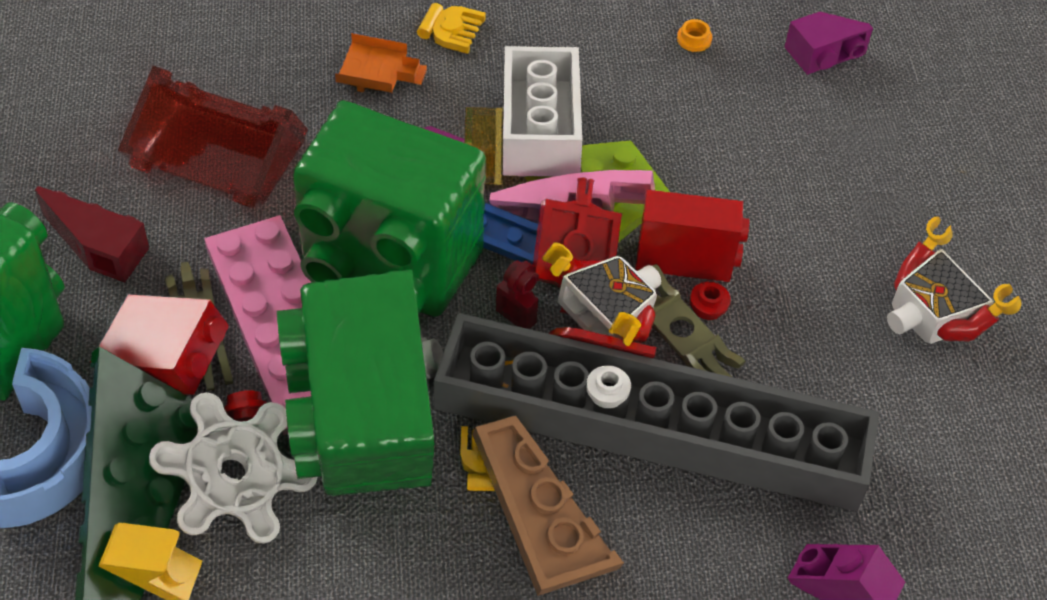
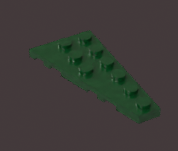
(119, 484)

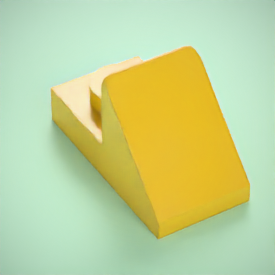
(151, 560)

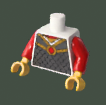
(606, 294)
(941, 298)

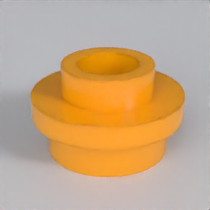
(694, 35)

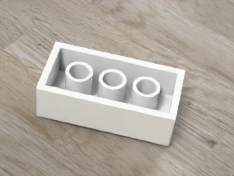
(542, 111)

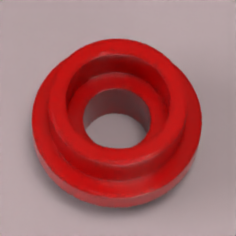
(709, 308)
(244, 405)

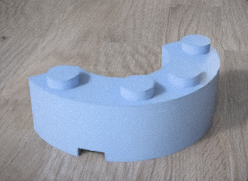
(53, 468)

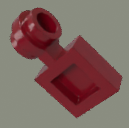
(515, 296)

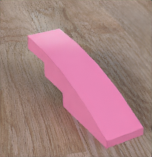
(608, 188)

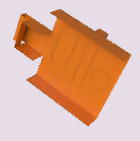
(378, 64)

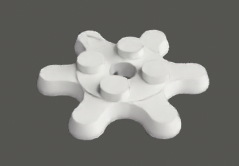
(215, 493)

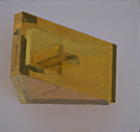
(485, 132)

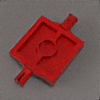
(577, 225)

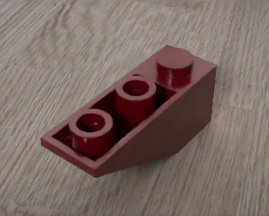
(99, 237)

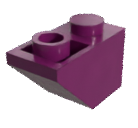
(826, 40)
(846, 573)

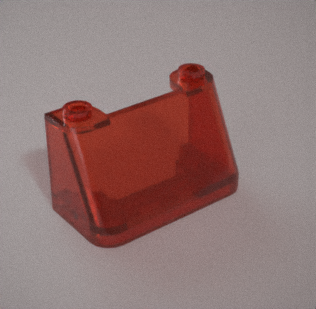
(211, 139)

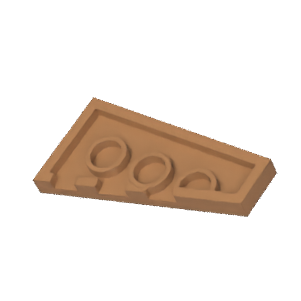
(547, 524)

